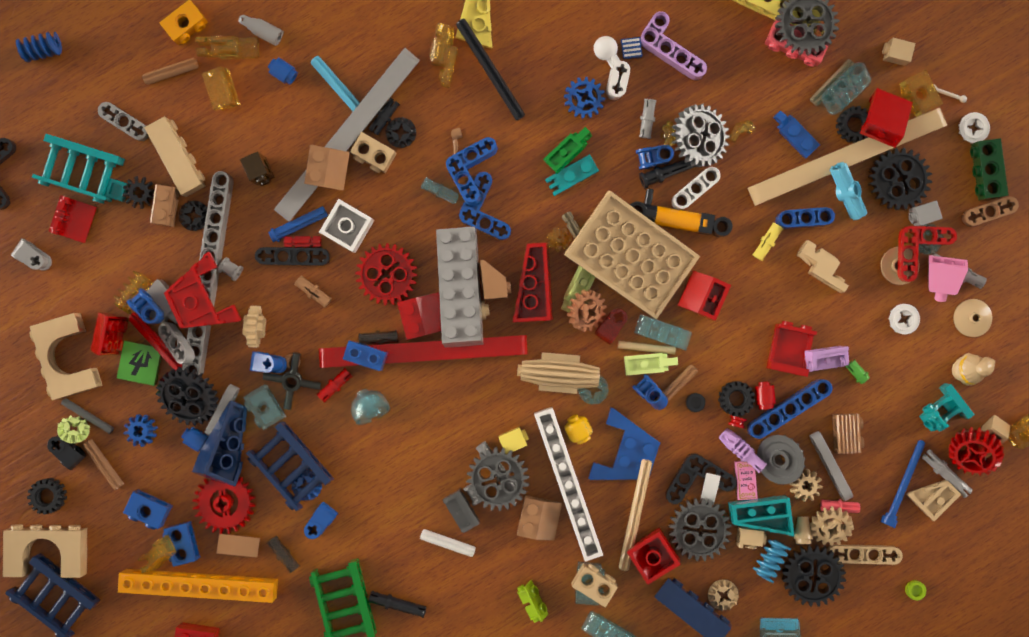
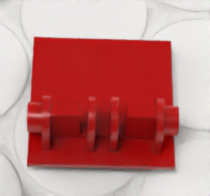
(72, 219)

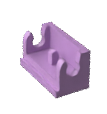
(827, 358)

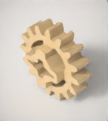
(254, 326)
(832, 526)

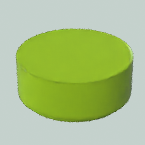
(915, 590)

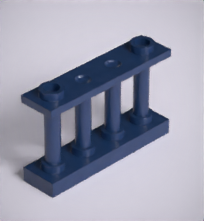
(296, 448)
(70, 587)

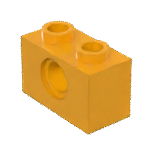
(173, 23)

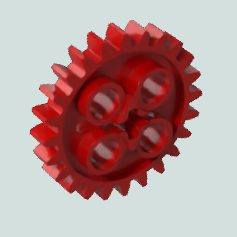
(374, 261)

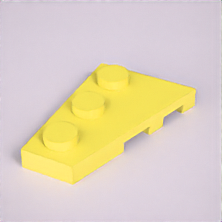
(478, 17)

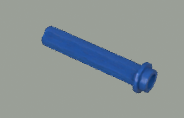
(297, 224)

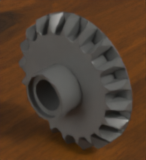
(776, 469)

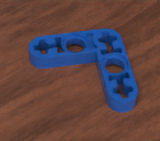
(465, 164)
(476, 210)

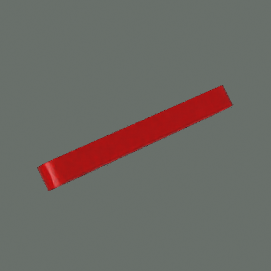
(432, 351)

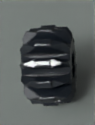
(135, 198)

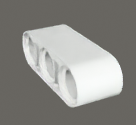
(702, 182)

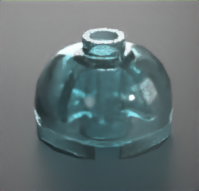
(369, 405)

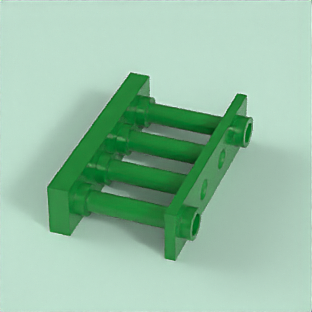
(357, 589)

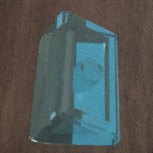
(779, 627)

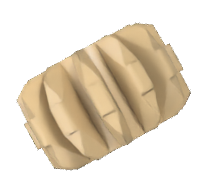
(812, 487)

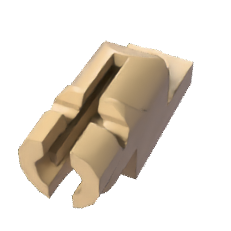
(822, 266)

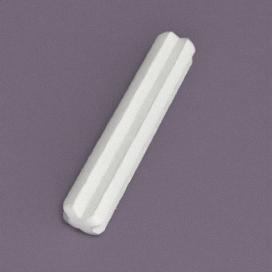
(448, 543)

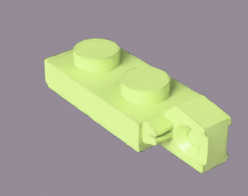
(581, 281)
(648, 363)

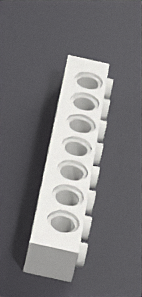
(568, 484)

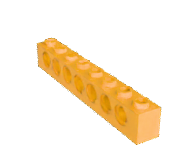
(198, 585)

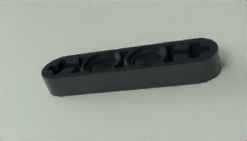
(292, 256)

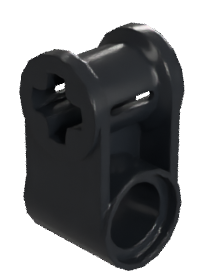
(68, 453)

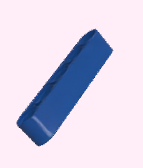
(798, 408)

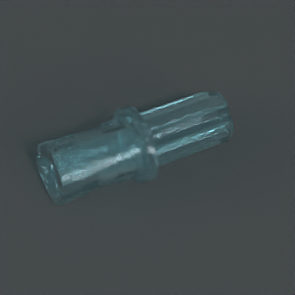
(440, 190)

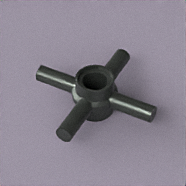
(294, 374)

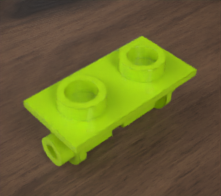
(537, 609)

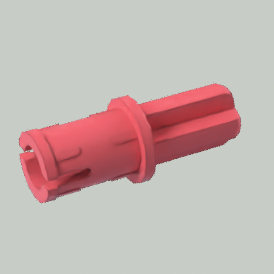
(850, 507)

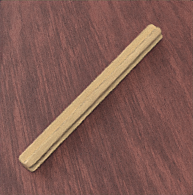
(635, 513)

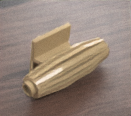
(559, 373)

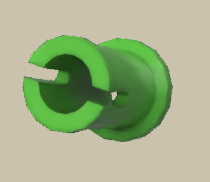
(856, 370)

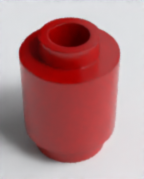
(765, 395)

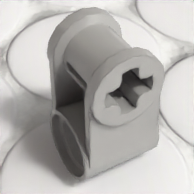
(29, 255)

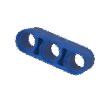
(813, 214)

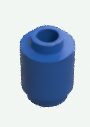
(282, 71)
(194, 438)

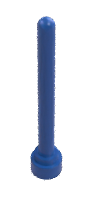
(890, 517)

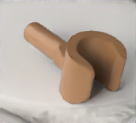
(456, 134)

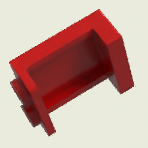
(887, 118)
(788, 348)

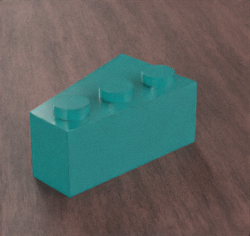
(765, 514)

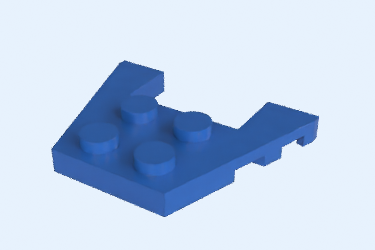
(633, 448)

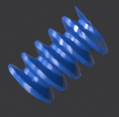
(39, 48)

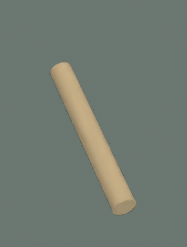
(646, 347)

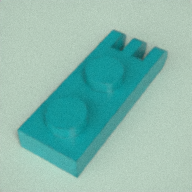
(573, 174)

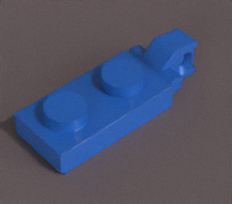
(796, 134)

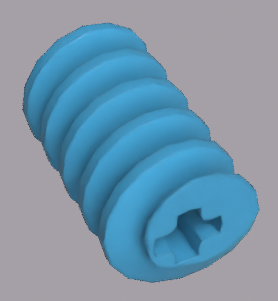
(771, 559)

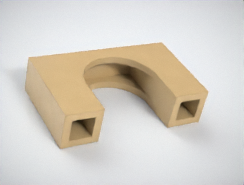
(46, 338)
(70, 541)

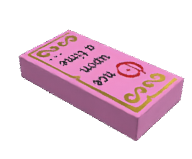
(745, 481)

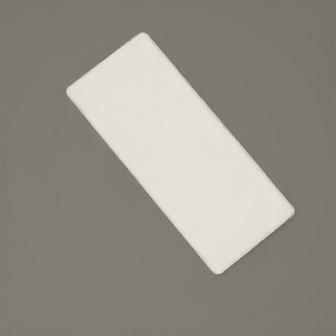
(710, 487)

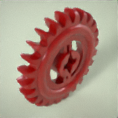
(226, 521)

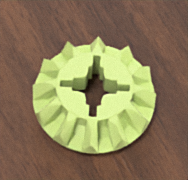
(73, 436)

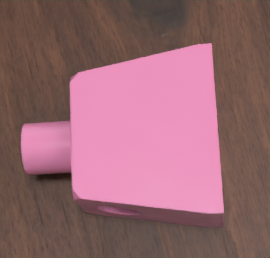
(945, 276)

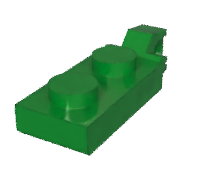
(567, 150)

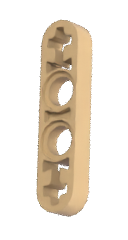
(864, 554)

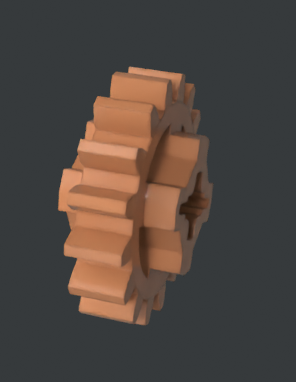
(586, 310)

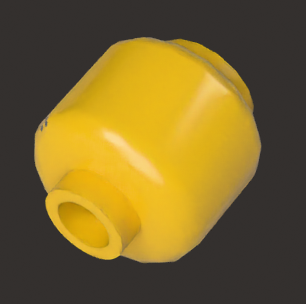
(578, 429)

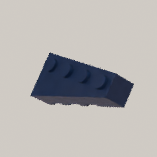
(691, 610)

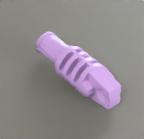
(741, 449)

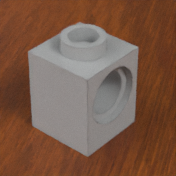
(925, 213)

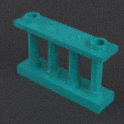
(74, 150)

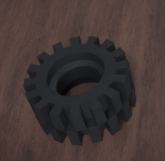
(843, 121)
(747, 402)
(35, 496)

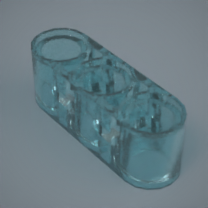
(846, 88)
(663, 332)
(601, 627)

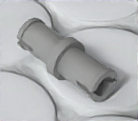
(647, 118)

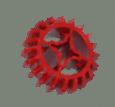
(978, 446)

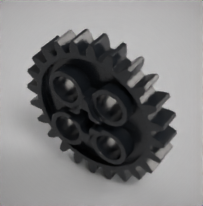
(916, 172)
(187, 396)
(831, 576)

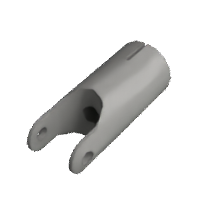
(262, 29)

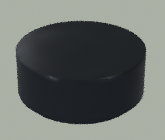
(695, 402)

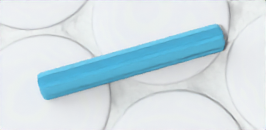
(335, 82)

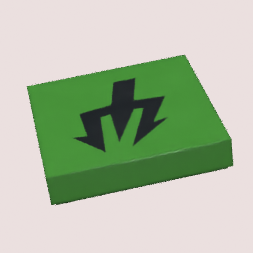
(139, 363)

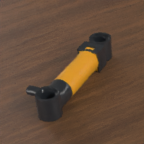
(696, 222)

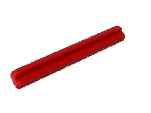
(151, 336)

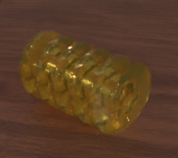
(132, 290)

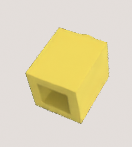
(513, 439)

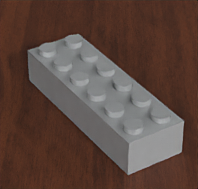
(459, 287)

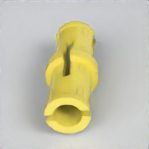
(767, 241)

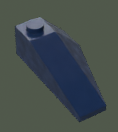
(222, 450)

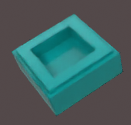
(115, 190)

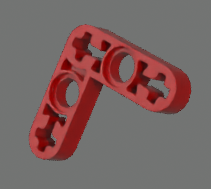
(917, 240)

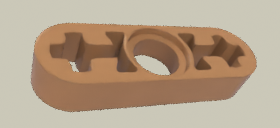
(1004, 212)

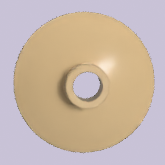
(888, 263)
(964, 317)

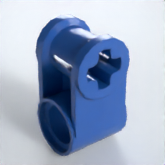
(653, 156)
(143, 305)
(267, 363)
(649, 391)
(322, 519)

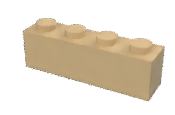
(175, 156)

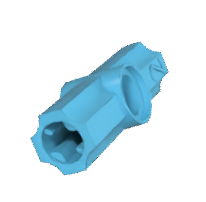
(848, 191)

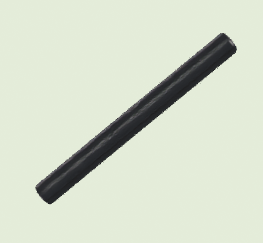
(490, 69)

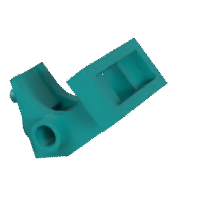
(951, 402)

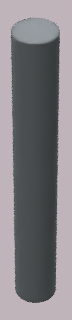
(87, 415)

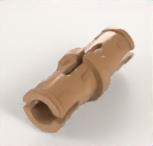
(313, 291)

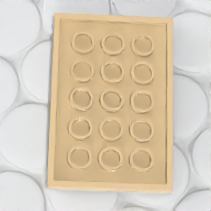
(632, 254)

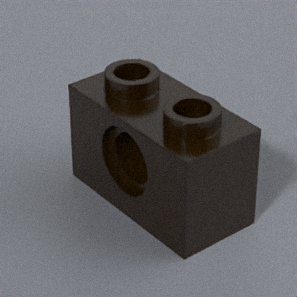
(257, 169)

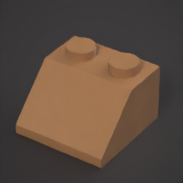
(326, 167)
(494, 283)
(539, 518)

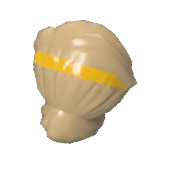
(972, 369)

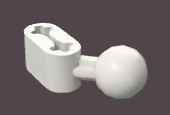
(606, 49)

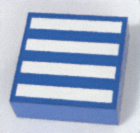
(631, 48)

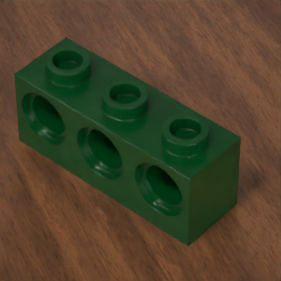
(995, 161)

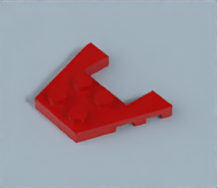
(191, 301)

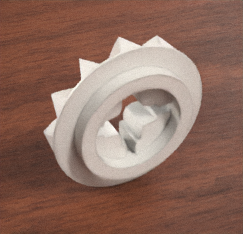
(980, 122)
(912, 321)

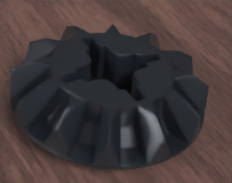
(406, 139)
(186, 221)

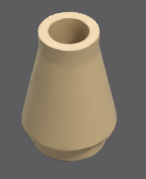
(803, 531)

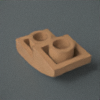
(238, 545)

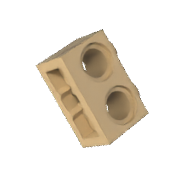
(375, 149)
(591, 588)

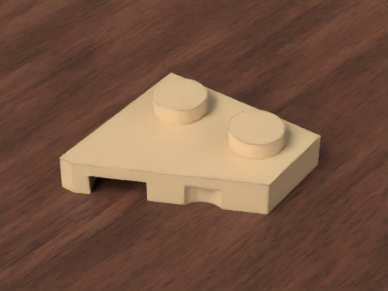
(934, 498)

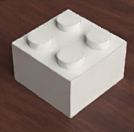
(346, 226)

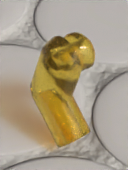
(741, 127)

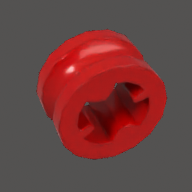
(737, 421)

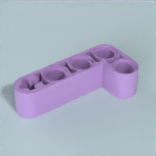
(675, 49)

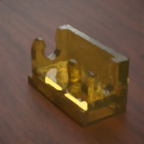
(220, 88)
(158, 555)

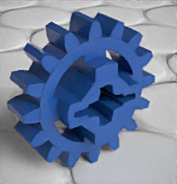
(578, 94)

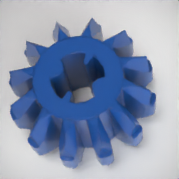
(147, 432)

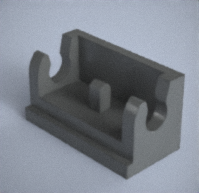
(461, 511)

